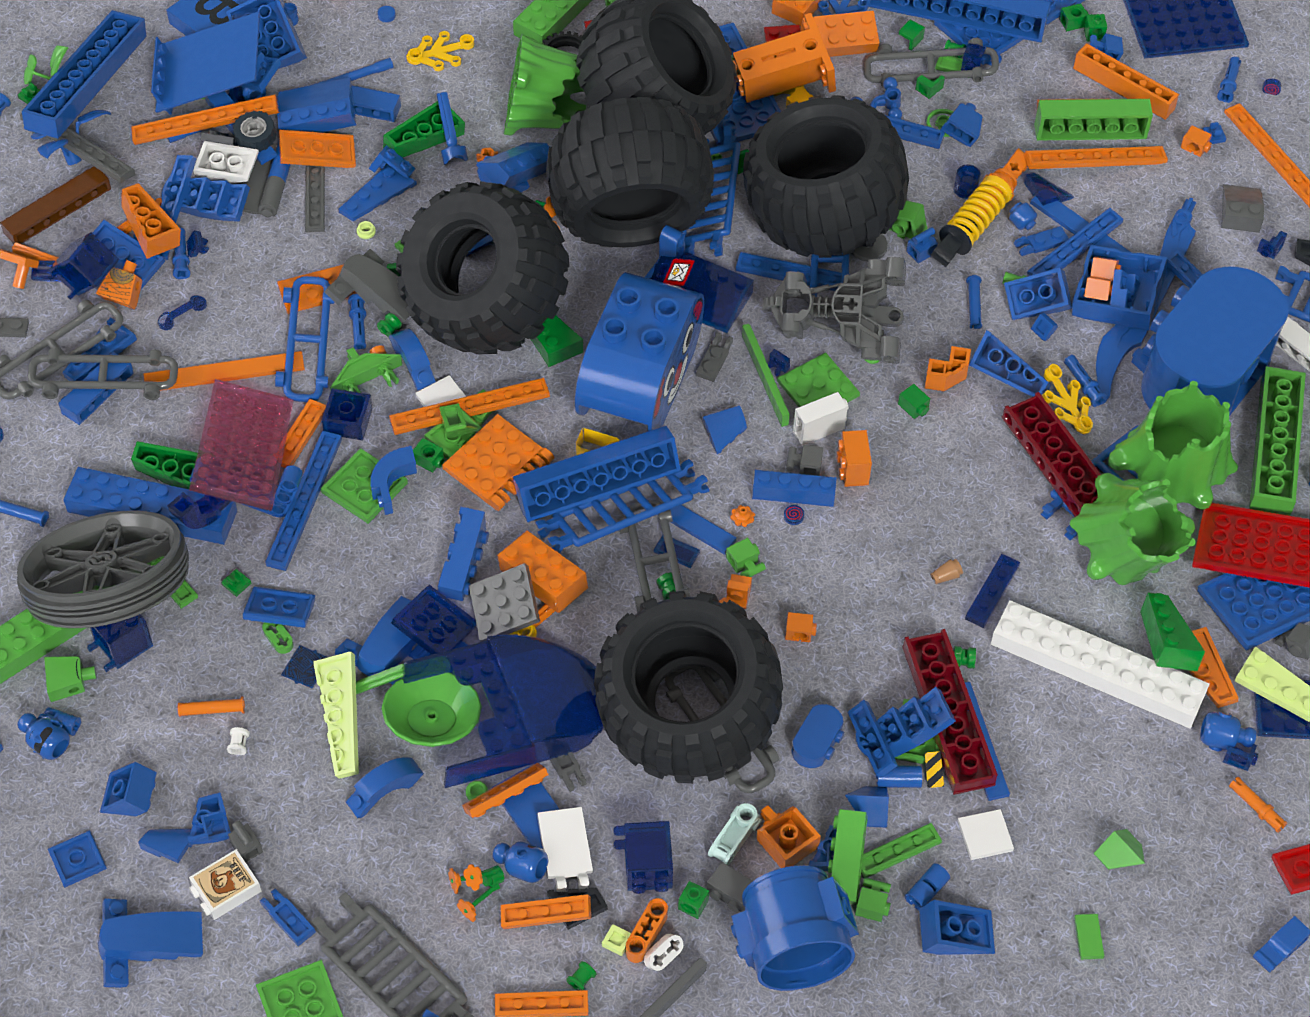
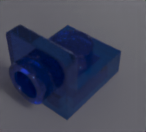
(1272, 247)
(1240, 759)

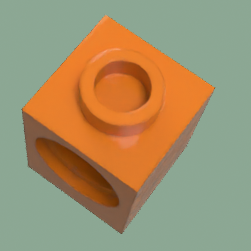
(1196, 141)
(800, 627)

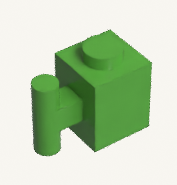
(745, 556)
(872, 902)

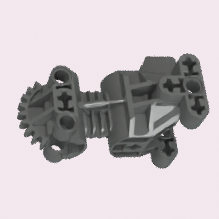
(852, 306)

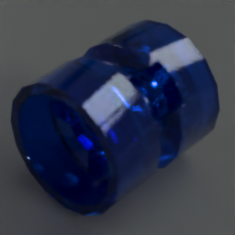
(966, 180)

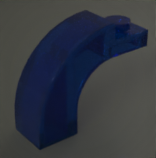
(197, 513)

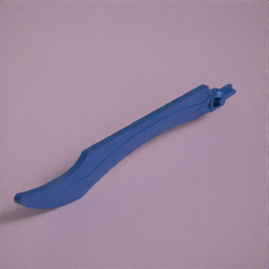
(1123, 339)

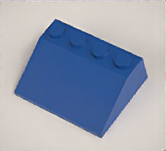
(276, 31)
(317, 107)

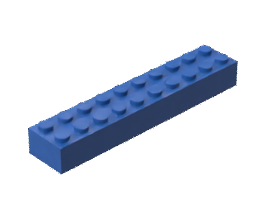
(1006, 17)
(84, 74)

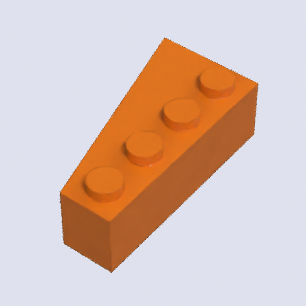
(149, 222)

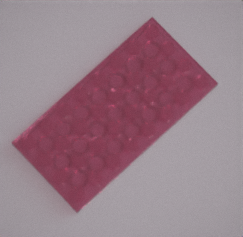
(242, 445)

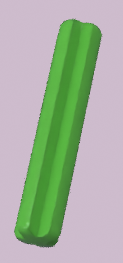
(379, 679)

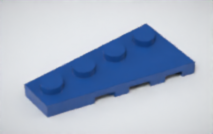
(376, 192)
(123, 339)

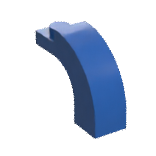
(414, 356)
(388, 469)
(380, 781)

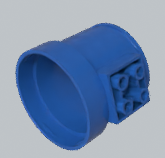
(795, 928)

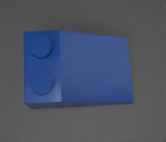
(1038, 294)
(956, 929)

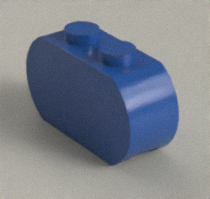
(817, 736)

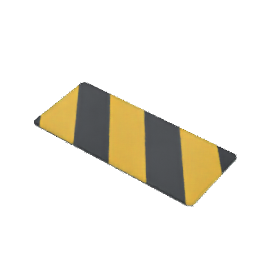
(934, 769)

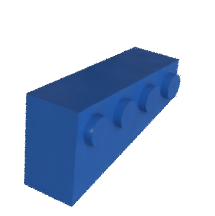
(1005, 365)
(463, 554)

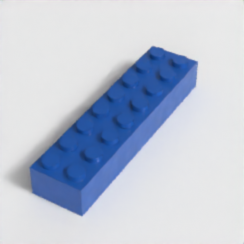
(597, 473)
(103, 492)

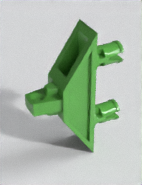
(366, 367)

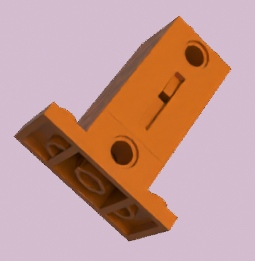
(784, 64)

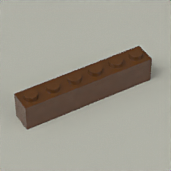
(55, 205)

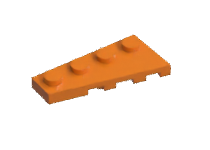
(1213, 671)

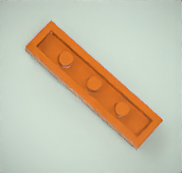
(302, 431)
(506, 789)
(546, 911)
(542, 1004)

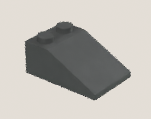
(1242, 208)

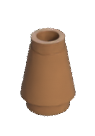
(948, 571)

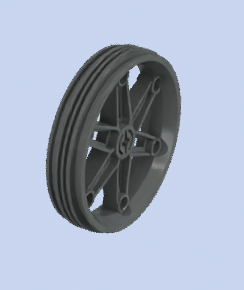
(83, 562)

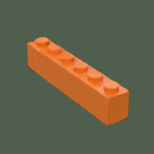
(1125, 80)

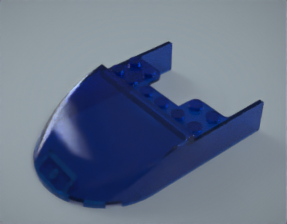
(537, 696)

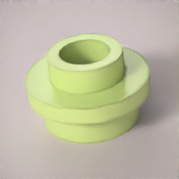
(366, 225)

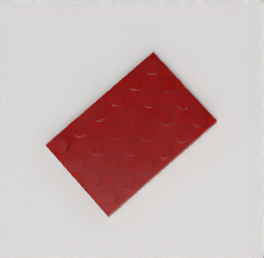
(1254, 544)

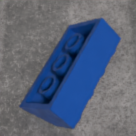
(516, 164)

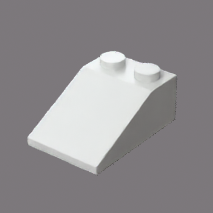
(225, 162)

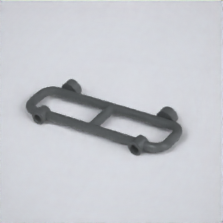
(885, 53)
(86, 310)
(54, 357)
(665, 518)
(766, 756)

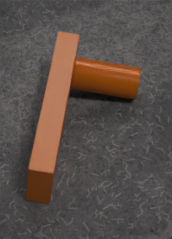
(22, 267)

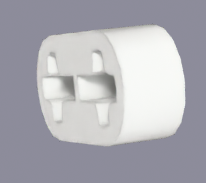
(664, 953)

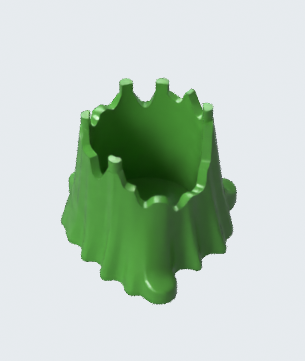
(542, 87)
(1183, 442)
(1132, 529)

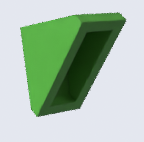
(457, 421)
(1120, 850)

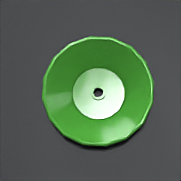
(431, 710)

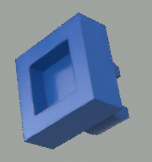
(1217, 133)
(1044, 326)

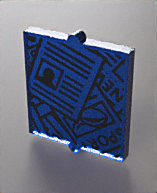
(301, 667)

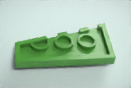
(453, 444)

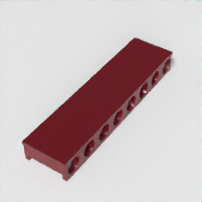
(1053, 451)
(962, 743)

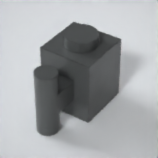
(809, 460)
(1297, 641)
(245, 841)

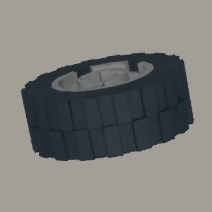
(254, 130)

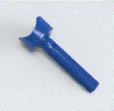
(453, 150)

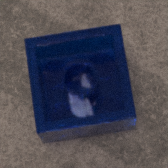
(347, 413)

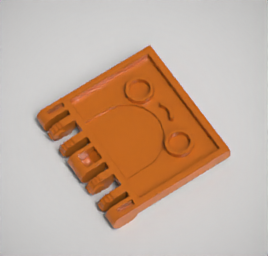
(493, 458)

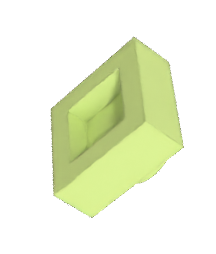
(616, 940)

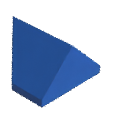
(873, 802)

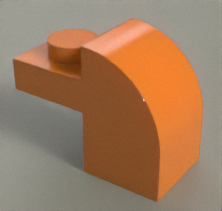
(739, 589)

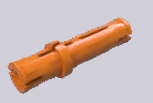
(1254, 801)

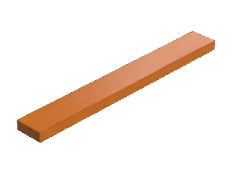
(201, 120)
(1270, 150)
(1095, 157)
(227, 370)
(472, 405)

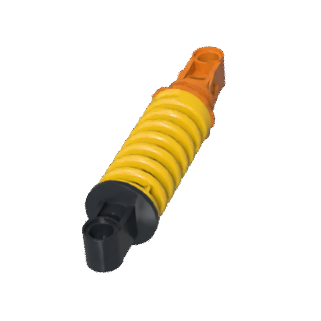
(979, 210)

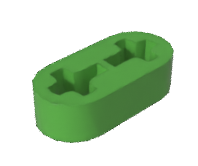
(274, 638)

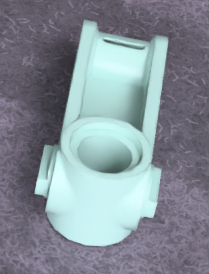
(735, 833)

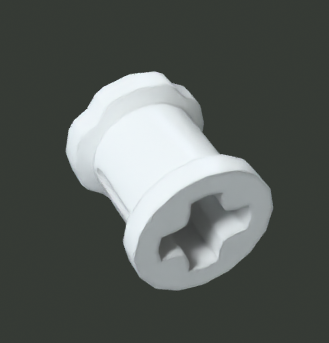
(238, 741)

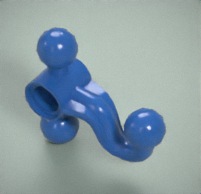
(891, 92)

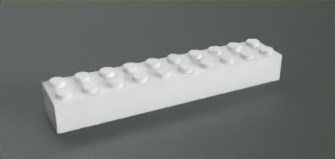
(1099, 664)

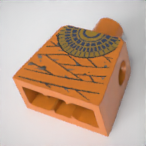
(121, 286)

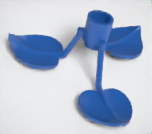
(71, 159)

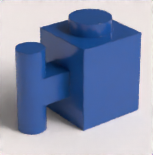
(1109, 45)
(922, 245)

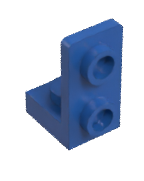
(390, 157)

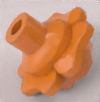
(742, 516)

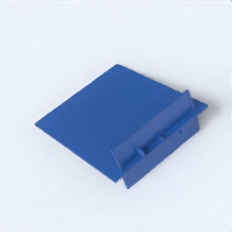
(205, 62)

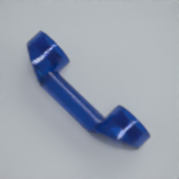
(166, 319)

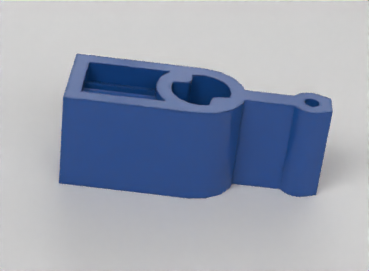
(1282, 944)

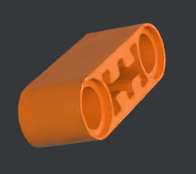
(636, 938)

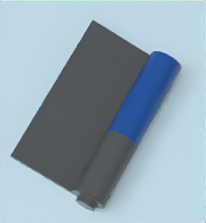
(266, 186)

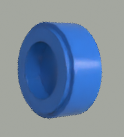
(386, 14)

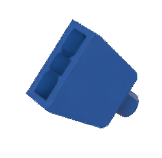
(964, 124)

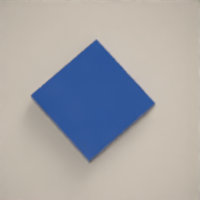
(77, 859)

